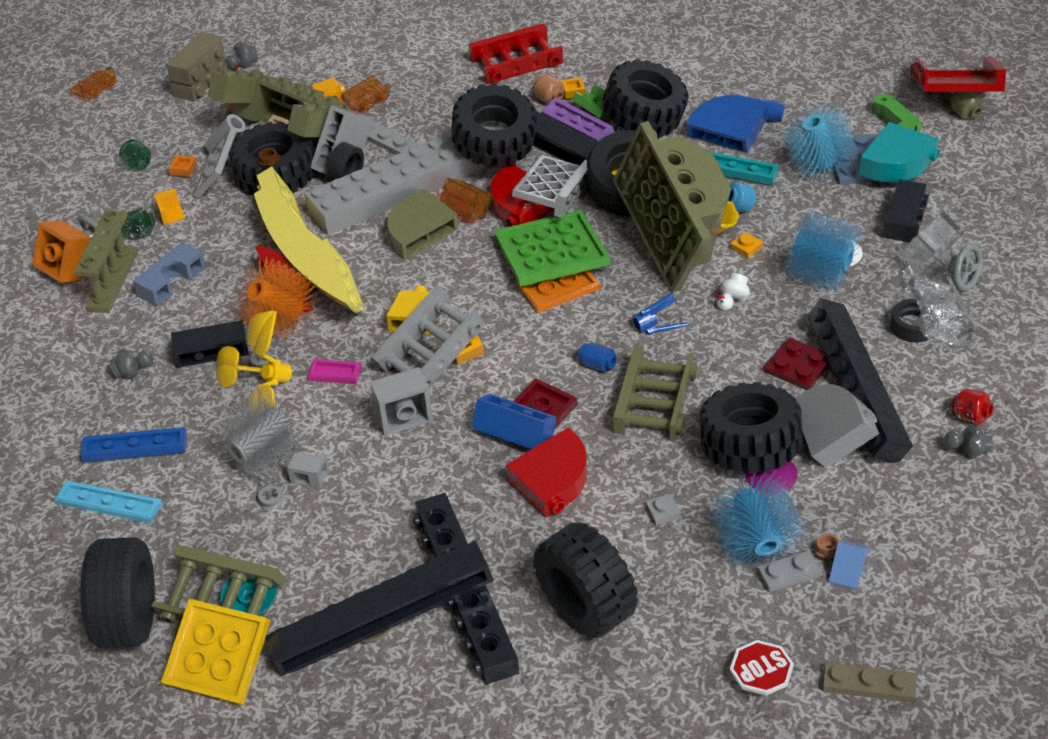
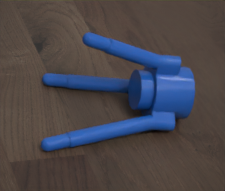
(647, 319)

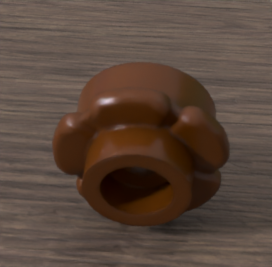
(268, 157)

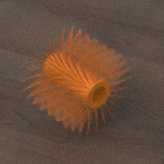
(276, 298)

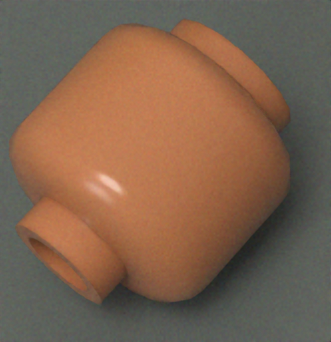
(547, 88)

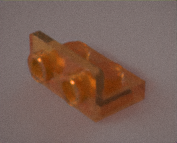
(94, 84)

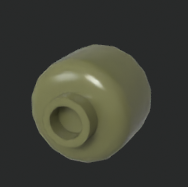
(967, 104)

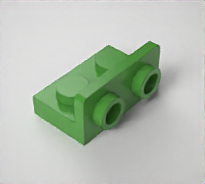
(592, 101)

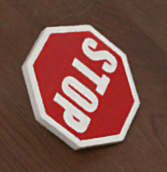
(761, 667)

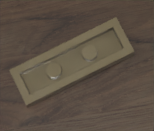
(870, 682)

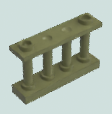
(115, 270)
(634, 381)
(215, 565)

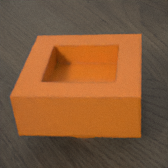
(182, 165)

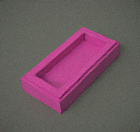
(335, 371)

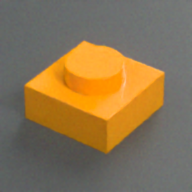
(573, 85)
(746, 245)

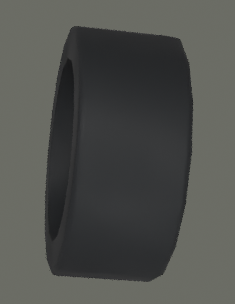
(344, 161)
(902, 330)

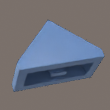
(848, 564)

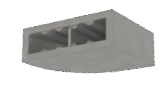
(340, 127)
(834, 422)

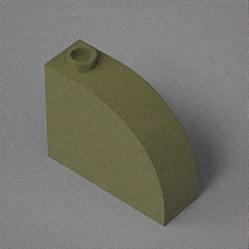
(419, 223)

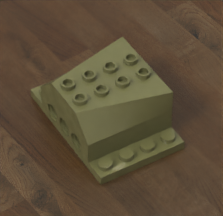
(674, 200)

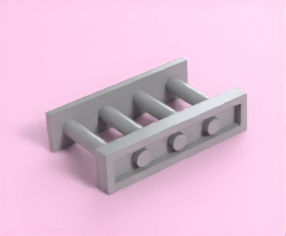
(414, 327)

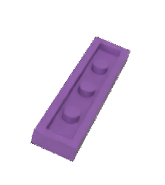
(577, 119)

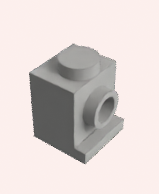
(308, 469)

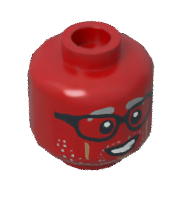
(972, 406)

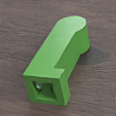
(894, 112)

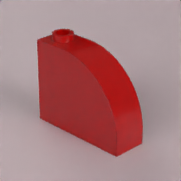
(510, 208)
(551, 472)

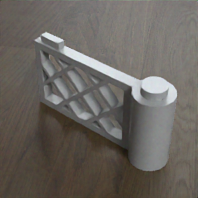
(218, 147)

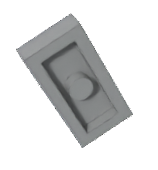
(789, 571)

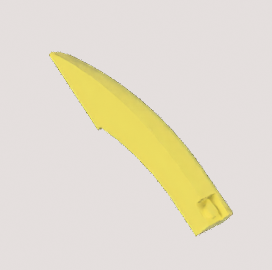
(300, 246)

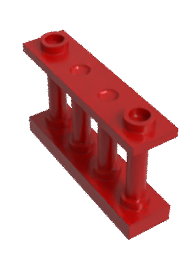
(515, 41)

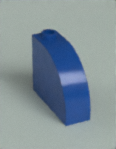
(728, 121)

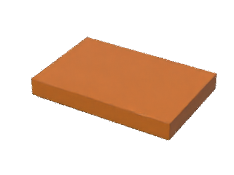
(554, 292)

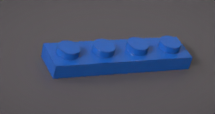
(134, 444)

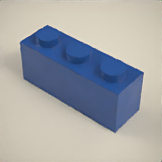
(512, 421)

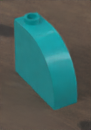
(898, 154)

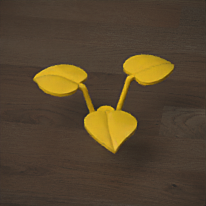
(259, 336)

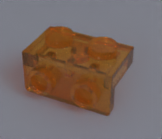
(366, 94)

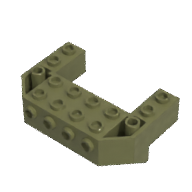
(262, 96)

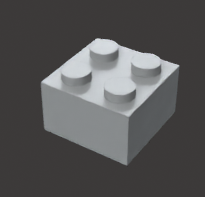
(401, 401)

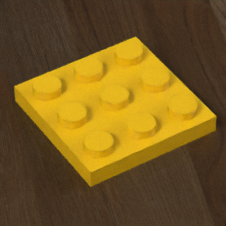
(216, 651)

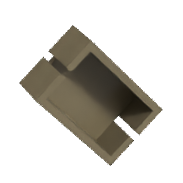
(195, 66)

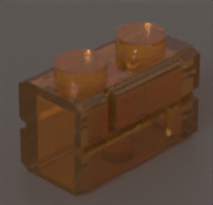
(465, 199)

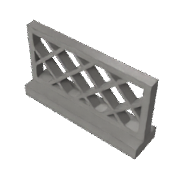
(568, 190)

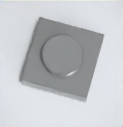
(663, 509)

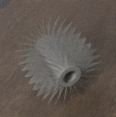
(258, 434)

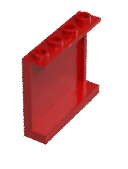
(989, 79)

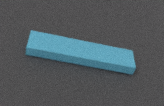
(108, 501)

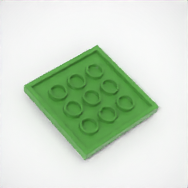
(551, 248)

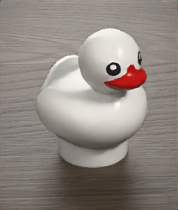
(735, 288)

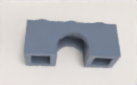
(155, 283)

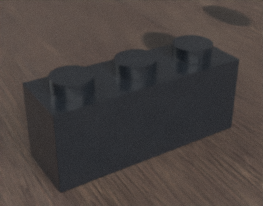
(906, 211)
(204, 343)

